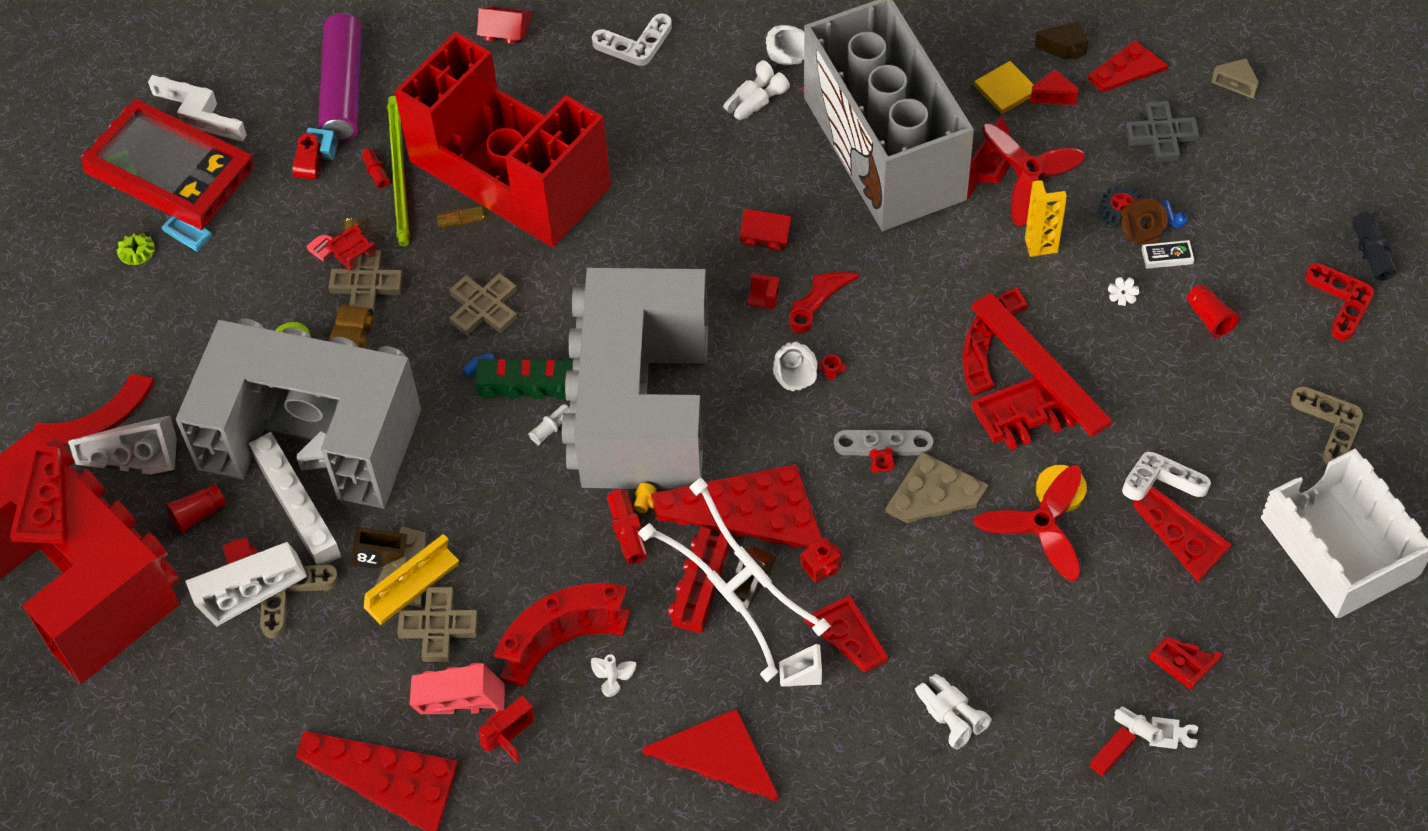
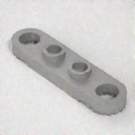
(899, 440)

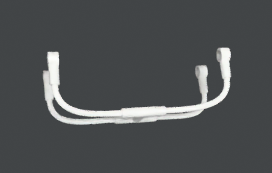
(726, 590)

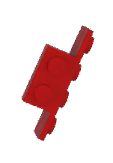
(986, 163)

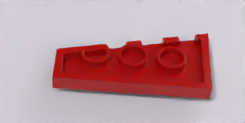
(40, 500)

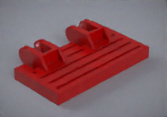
(1016, 404)

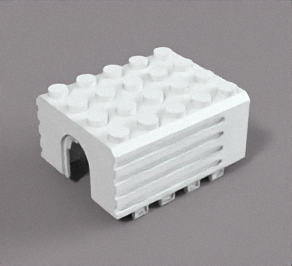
(1347, 534)

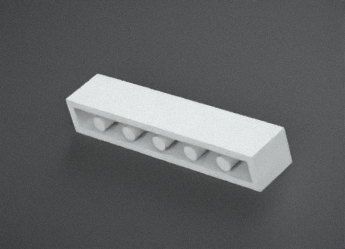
(294, 500)

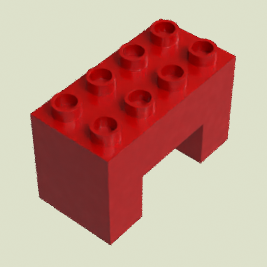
(498, 150)
(111, 576)

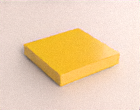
(1005, 87)

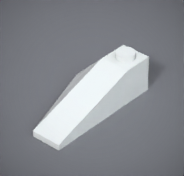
(140, 445)

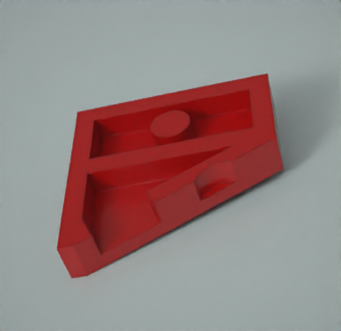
(1184, 661)

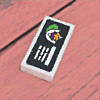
(1167, 254)

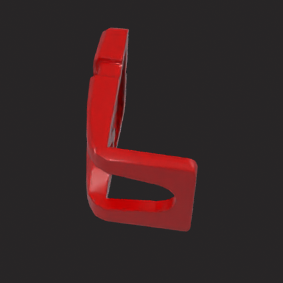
(350, 246)

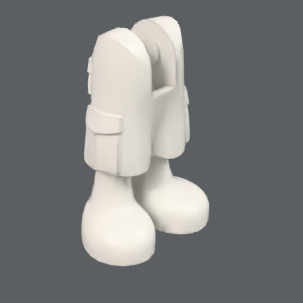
(751, 96)
(948, 704)

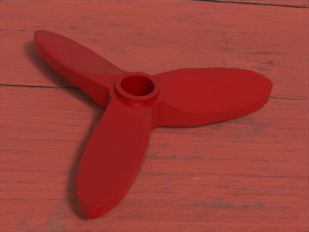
(1046, 165)
(1053, 505)

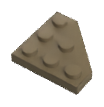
(934, 491)

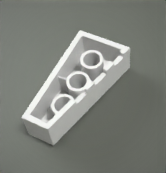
(245, 583)

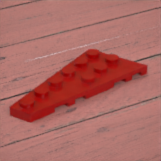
(395, 779)

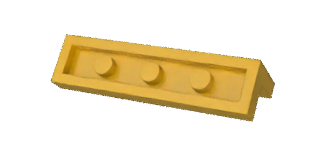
(1037, 221)
(410, 580)

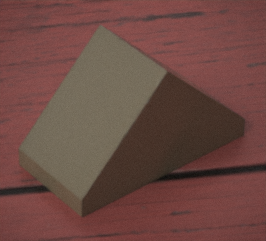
(1236, 77)

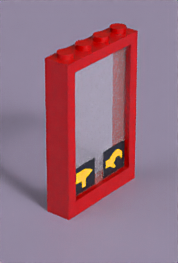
(167, 164)

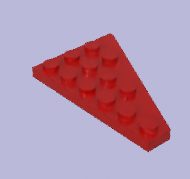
(755, 504)

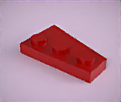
(1125, 66)
(851, 634)

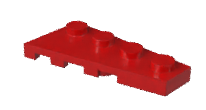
(1184, 535)

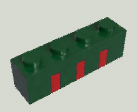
(522, 378)

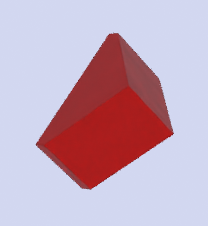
(1054, 90)

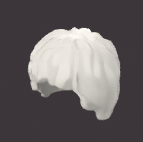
(785, 45)
(795, 366)

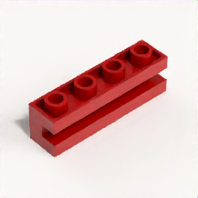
(696, 590)

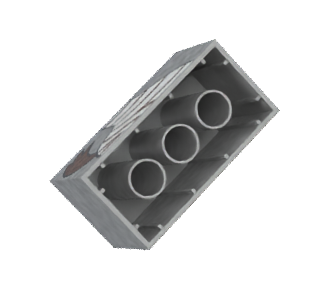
(887, 113)

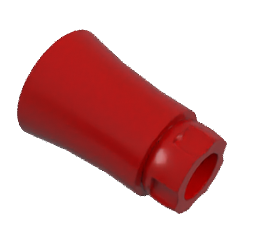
(1212, 311)
(195, 508)

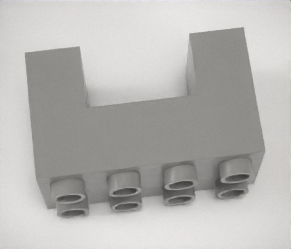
(297, 388)
(613, 426)

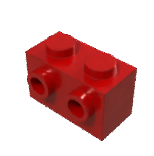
(765, 229)

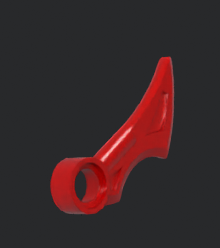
(823, 287)

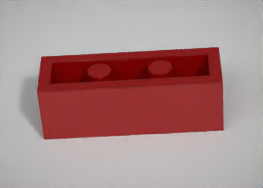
(1112, 751)

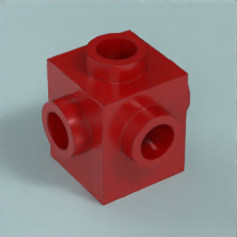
(821, 560)

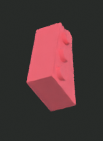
(457, 688)

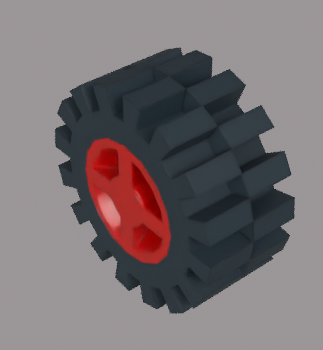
(1113, 202)

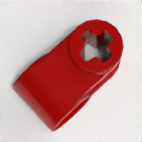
(307, 158)

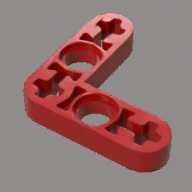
(1349, 294)

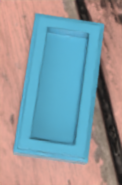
(186, 233)

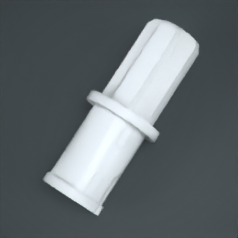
(548, 425)
(1138, 725)

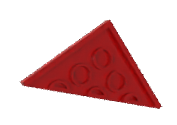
(717, 751)

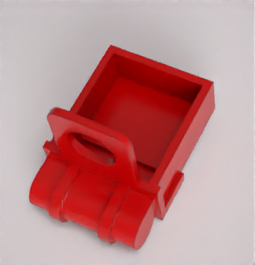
(505, 726)

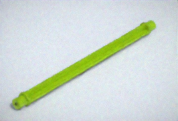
(403, 232)

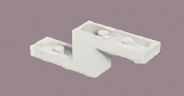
(197, 107)

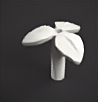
(608, 669)

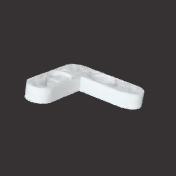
(634, 48)
(1187, 481)

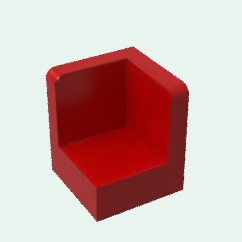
(764, 291)

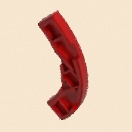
(978, 342)
(105, 418)

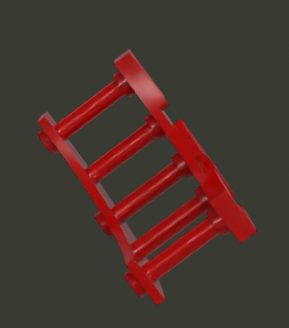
(557, 620)

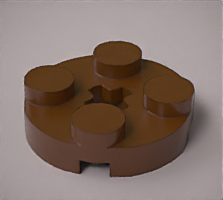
(1132, 216)

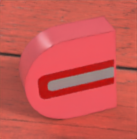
(319, 249)

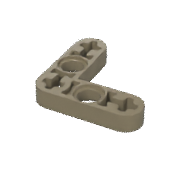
(1342, 423)
(280, 611)

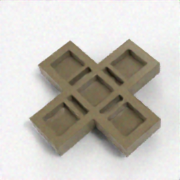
(366, 281)
(483, 304)
(437, 624)

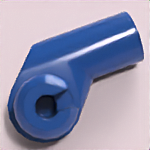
(1176, 220)
(471, 368)

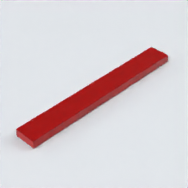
(1042, 365)

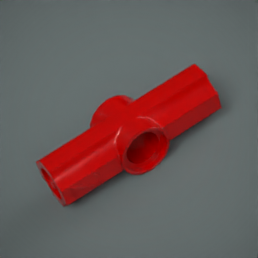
(626, 526)

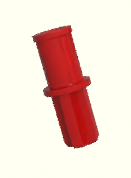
(375, 168)

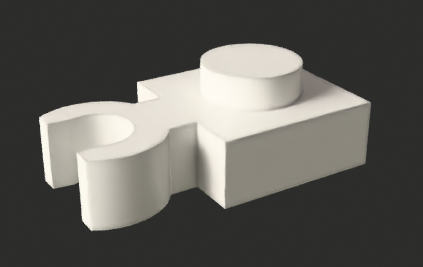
(1173, 733)

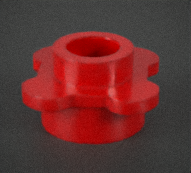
(831, 360)
(886, 465)

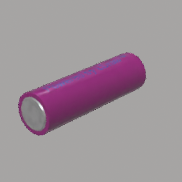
(340, 76)

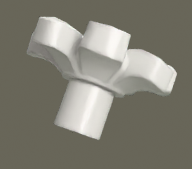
(1123, 291)

